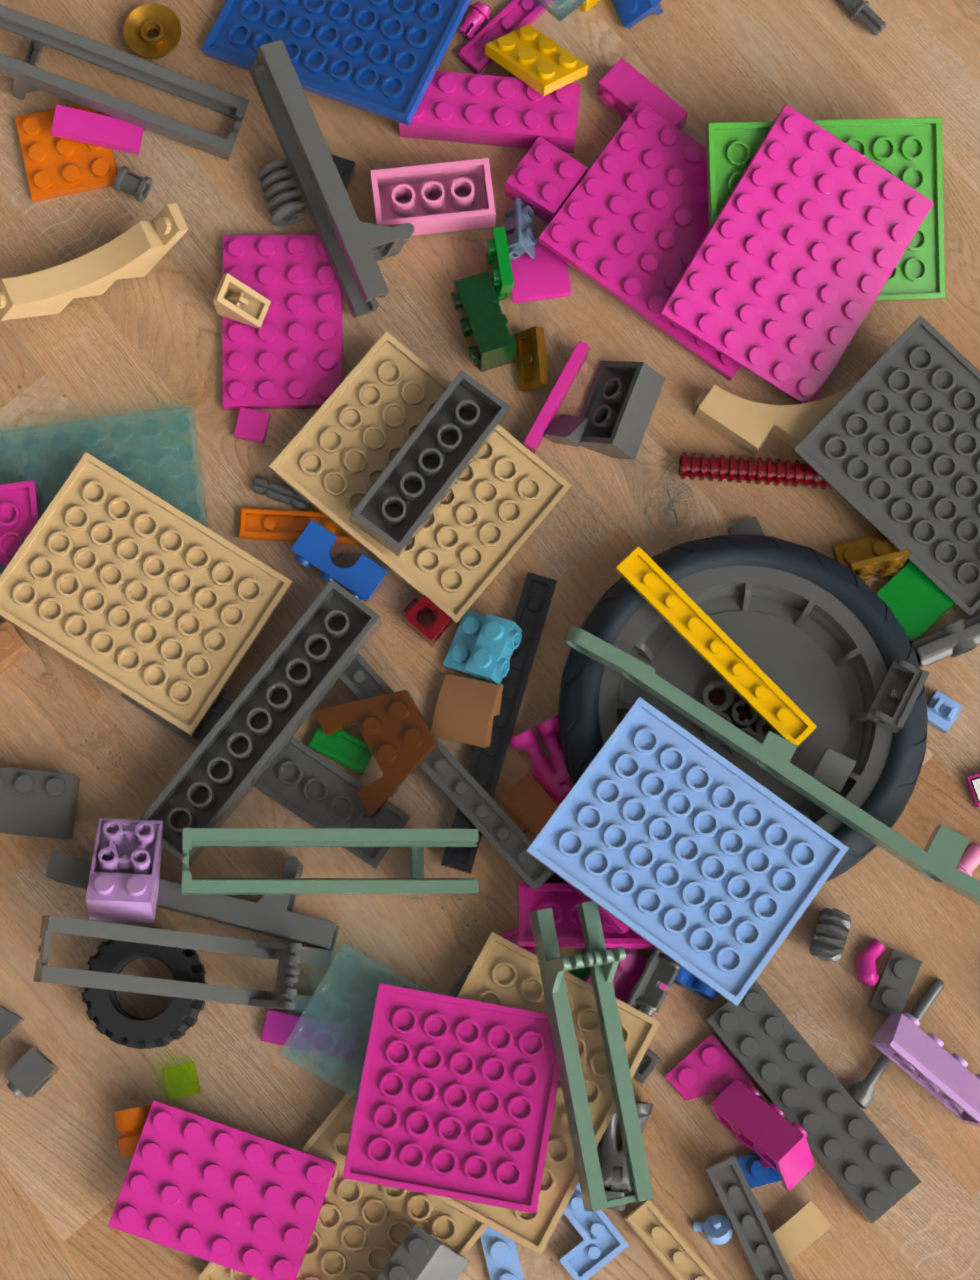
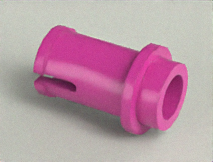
(478, 13)

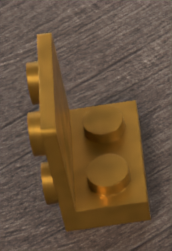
(870, 556)

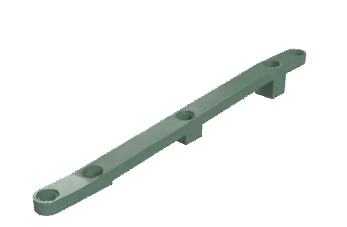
(774, 754)

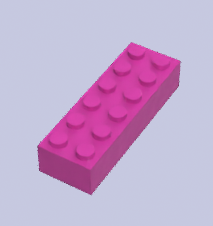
(494, 112)

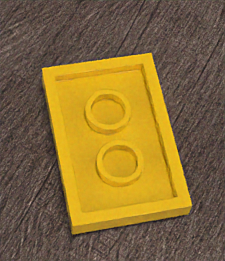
(536, 59)

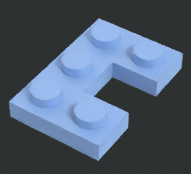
(599, 1243)

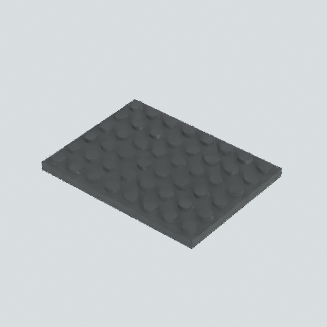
(910, 457)

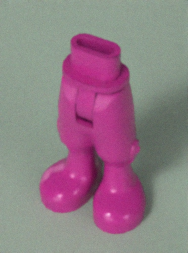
(553, 773)

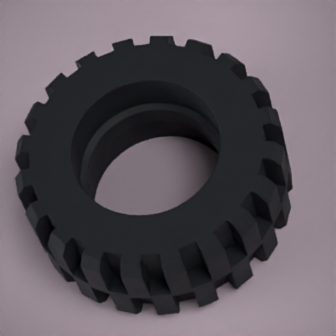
(151, 1031)

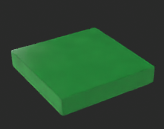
(914, 601)

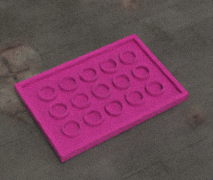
(299, 348)
(222, 1194)

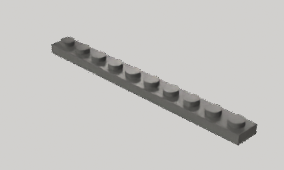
(461, 788)

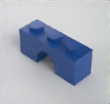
(315, 548)

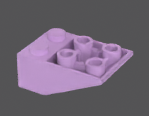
(125, 870)

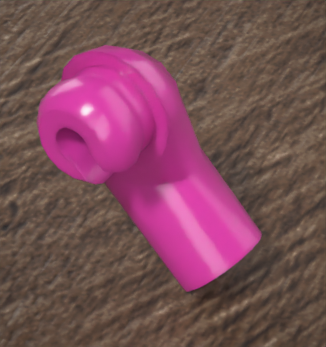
(866, 964)

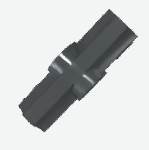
(949, 641)

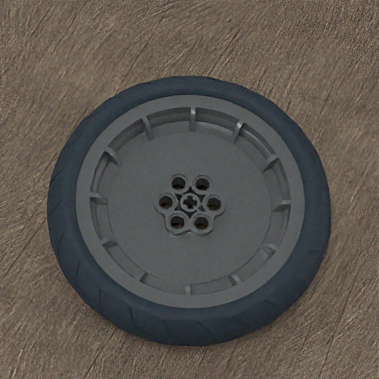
(805, 627)

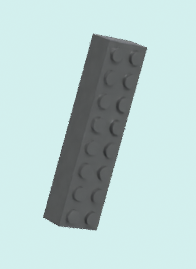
(809, 1094)

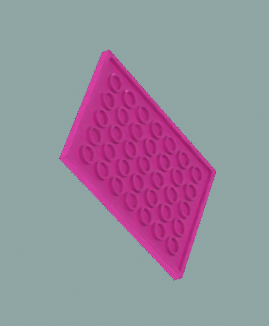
(640, 222)
(796, 256)

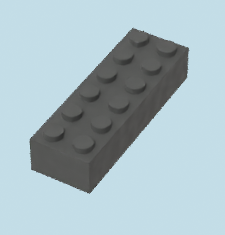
(429, 463)

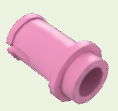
(970, 859)

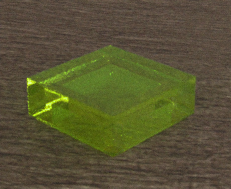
(181, 1081)

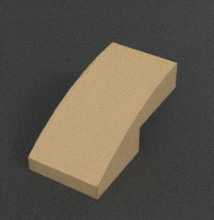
(800, 1230)

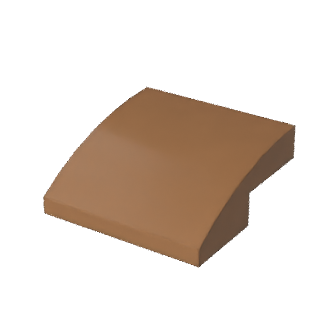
(466, 710)

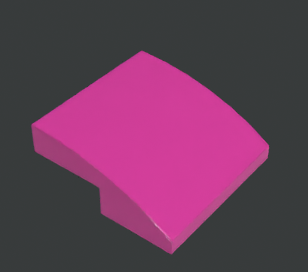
(539, 277)

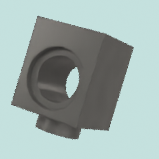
(30, 1073)

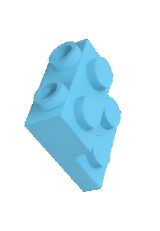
(483, 646)

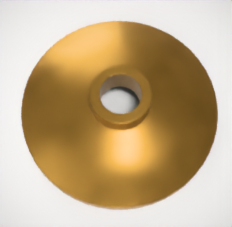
(147, 20)

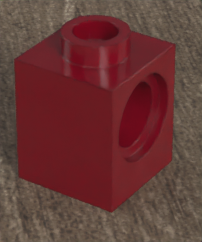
(430, 632)

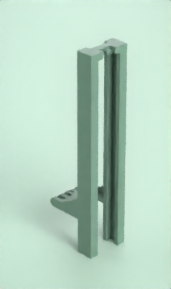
(413, 887)
(602, 968)

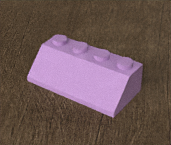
(930, 1065)

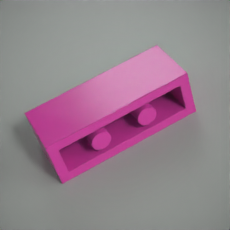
(624, 89)

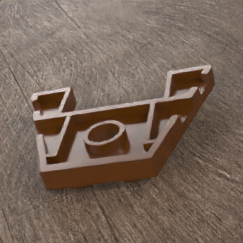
(393, 734)

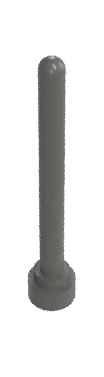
(863, 1091)

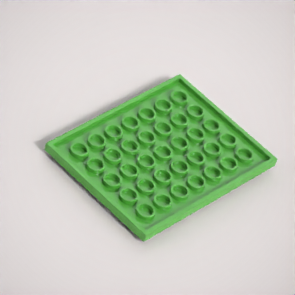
(899, 145)

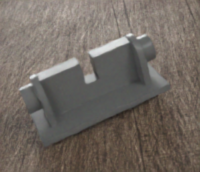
(646, 994)

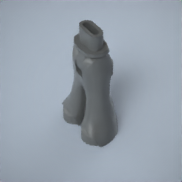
(613, 1161)

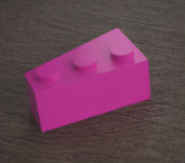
(764, 1131)

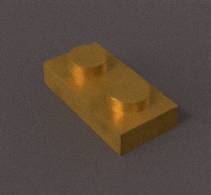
(531, 359)

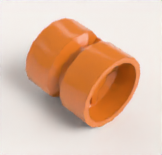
(130, 1124)

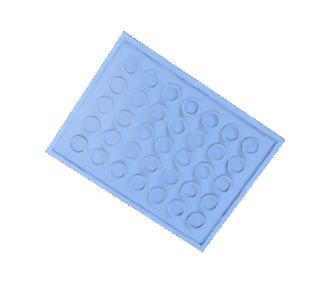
(687, 851)

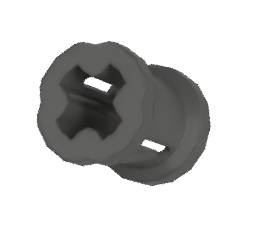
(132, 183)

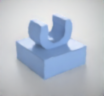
(942, 711)

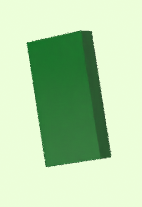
(342, 749)

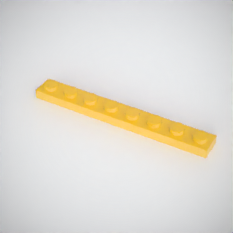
(715, 647)

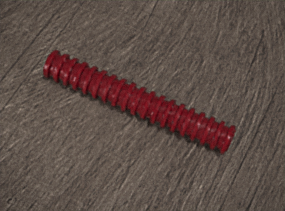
(749, 470)

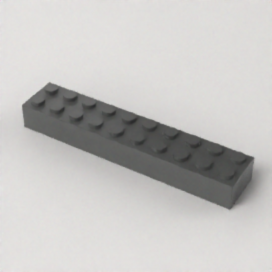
(264, 717)

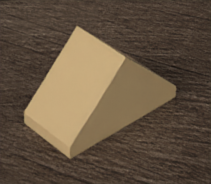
(240, 302)

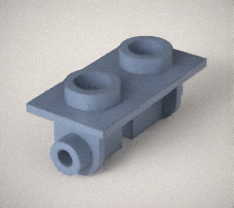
(520, 229)

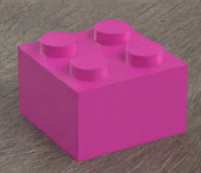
(545, 179)

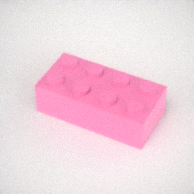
(435, 196)

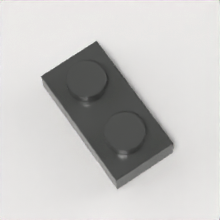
(894, 983)

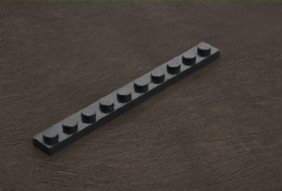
(488, 761)

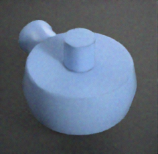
(716, 1229)

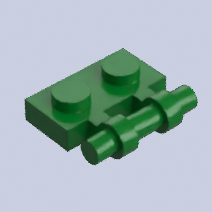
(500, 262)

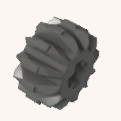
(830, 934)

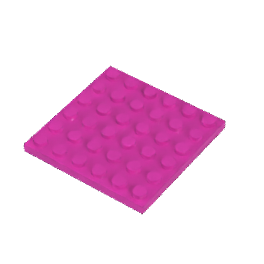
(455, 1099)

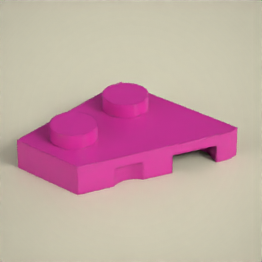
(705, 1071)

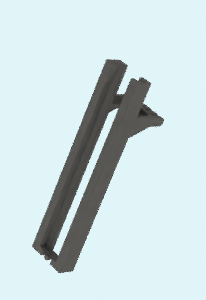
(31, 78)
(349, 243)
(268, 916)
(287, 953)

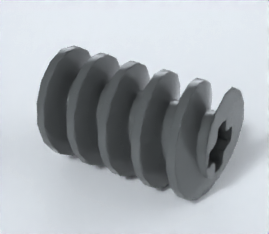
(279, 194)

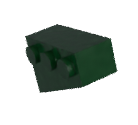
(483, 321)

